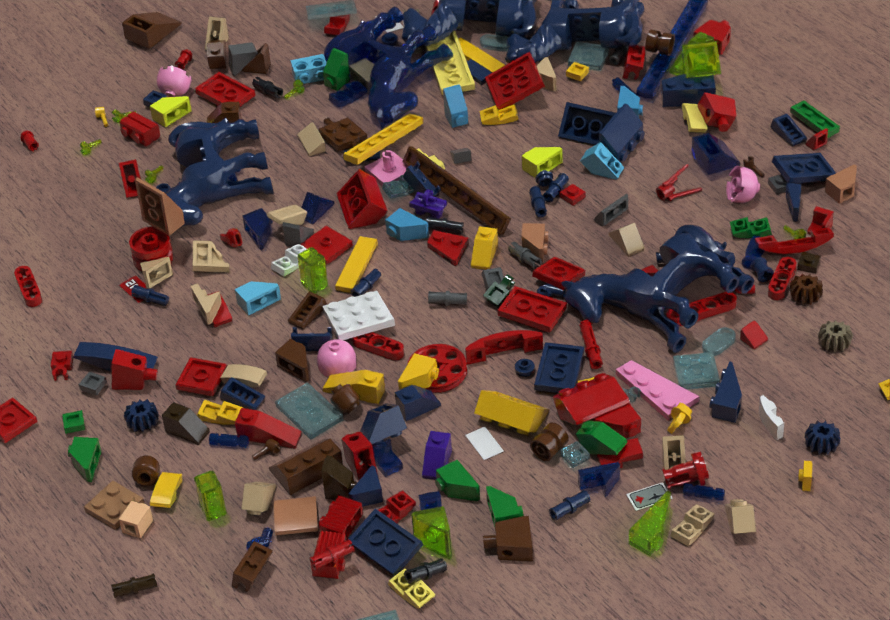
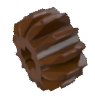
(806, 289)

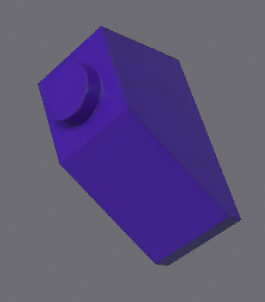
(436, 453)

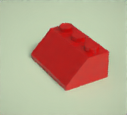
(361, 200)
(590, 399)

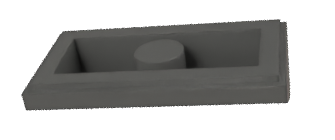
(612, 211)

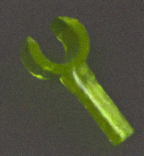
(298, 87)
(118, 115)
(86, 147)
(151, 175)
(798, 234)

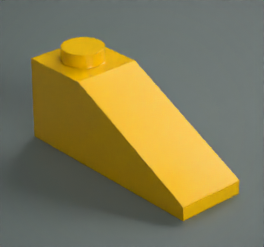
(367, 383)

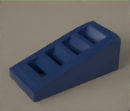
(785, 120)
(793, 197)
(239, 387)

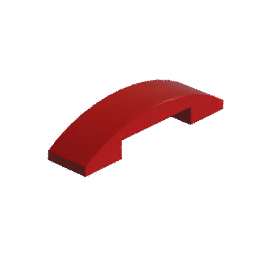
(817, 238)
(501, 342)

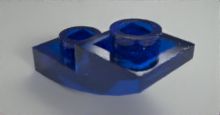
(351, 93)

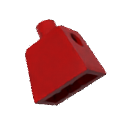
(719, 30)
(717, 111)
(130, 371)
(358, 447)

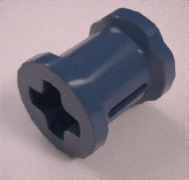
(763, 272)

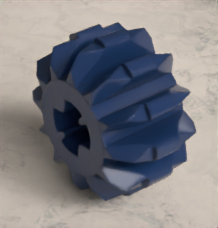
(141, 415)
(822, 437)

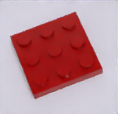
(515, 81)

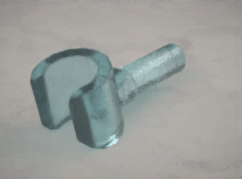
(632, 393)

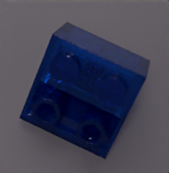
(713, 154)

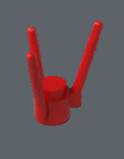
(667, 188)

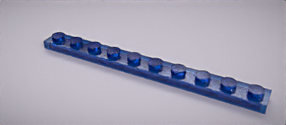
(663, 63)

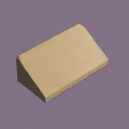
(312, 140)

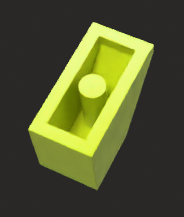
(170, 109)
(541, 159)

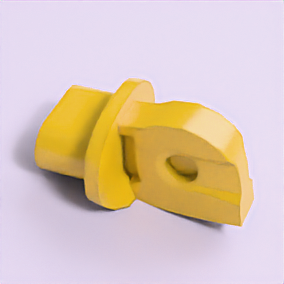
(680, 415)

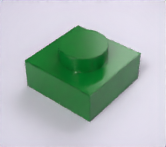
(73, 422)

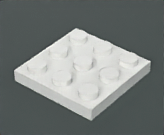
(358, 315)

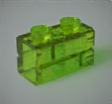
(312, 270)
(210, 495)

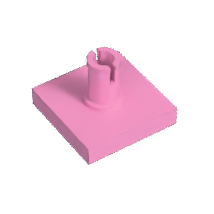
(387, 168)

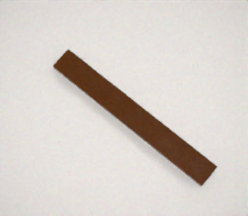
(458, 191)

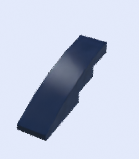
(102, 354)

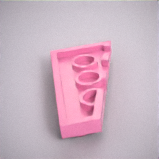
(655, 389)

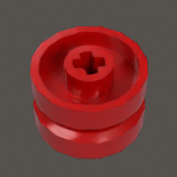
(149, 245)

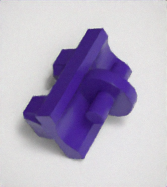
(428, 203)

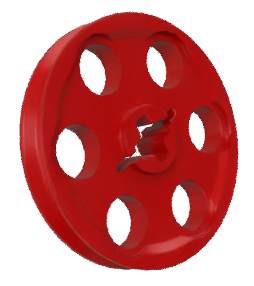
(445, 366)

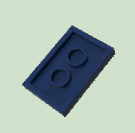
(803, 167)
(558, 367)
(385, 542)

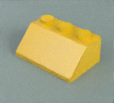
(510, 411)

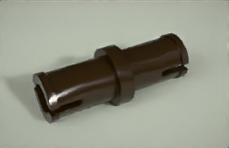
(134, 585)

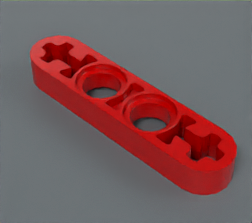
(723, 302)

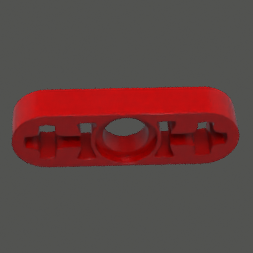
(782, 272)
(26, 292)
(390, 349)

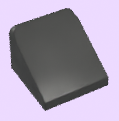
(461, 155)

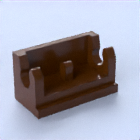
(251, 565)

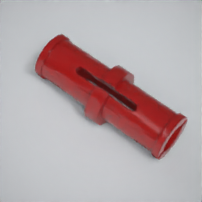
(332, 554)

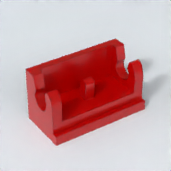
(634, 61)

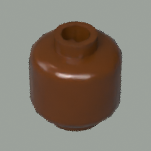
(345, 398)
(145, 470)

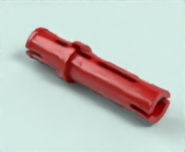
(592, 349)

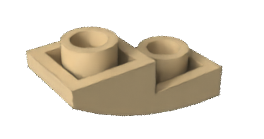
(245, 374)
(693, 525)

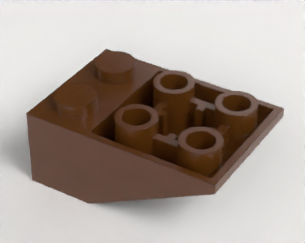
(148, 28)

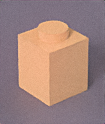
(136, 519)

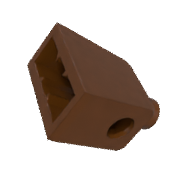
(511, 539)

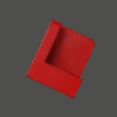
(821, 219)

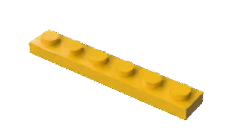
(383, 139)

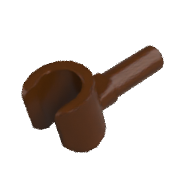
(750, 165)
(271, 445)

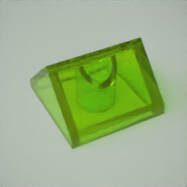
(700, 59)
(433, 530)

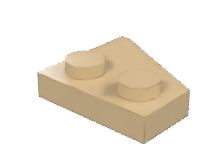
(207, 258)

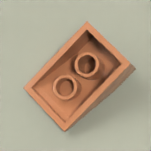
(158, 208)

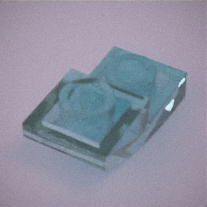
(397, 188)

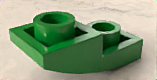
(744, 229)

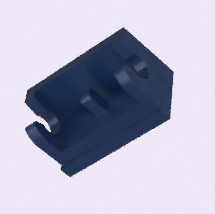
(418, 180)
(312, 341)

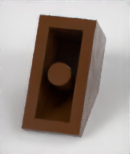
(216, 54)
(227, 110)
(293, 359)

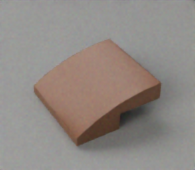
(295, 515)

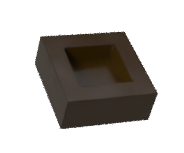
(808, 262)

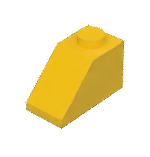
(484, 248)
(419, 372)

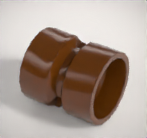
(660, 42)
(549, 441)

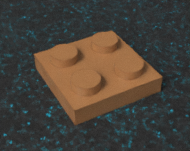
(111, 503)

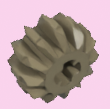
(835, 336)

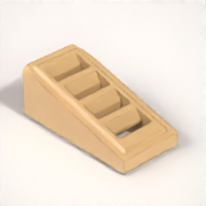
(290, 214)

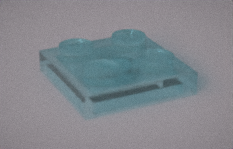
(696, 370)

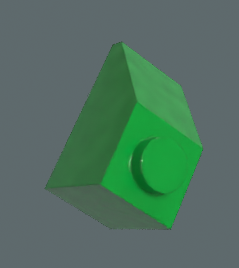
(336, 70)
(600, 438)
(85, 456)
(457, 482)
(502, 505)

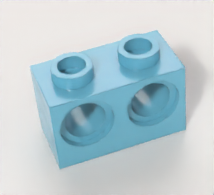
(308, 69)

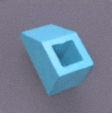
(602, 162)

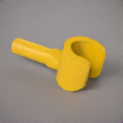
(100, 112)

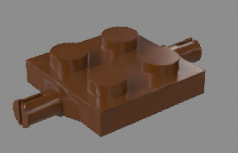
(342, 133)

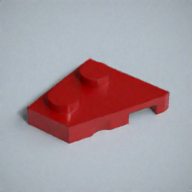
(448, 245)

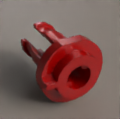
(687, 472)

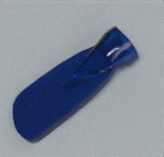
(751, 253)

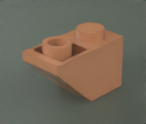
(842, 184)
(534, 238)

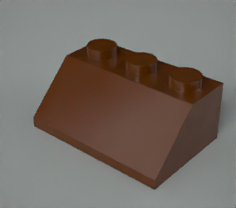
(305, 466)

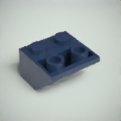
(382, 423)

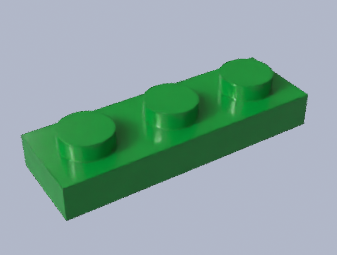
(814, 118)

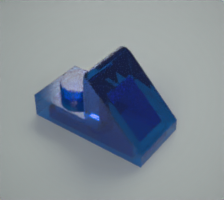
(386, 459)
(602, 475)

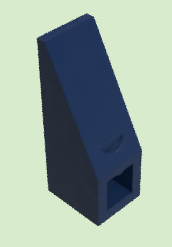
(728, 397)

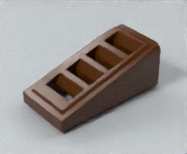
(307, 302)

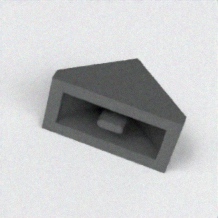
(240, 56)
(295, 234)

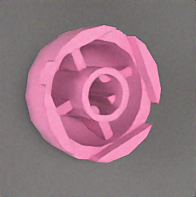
(173, 81)
(743, 185)
(336, 357)

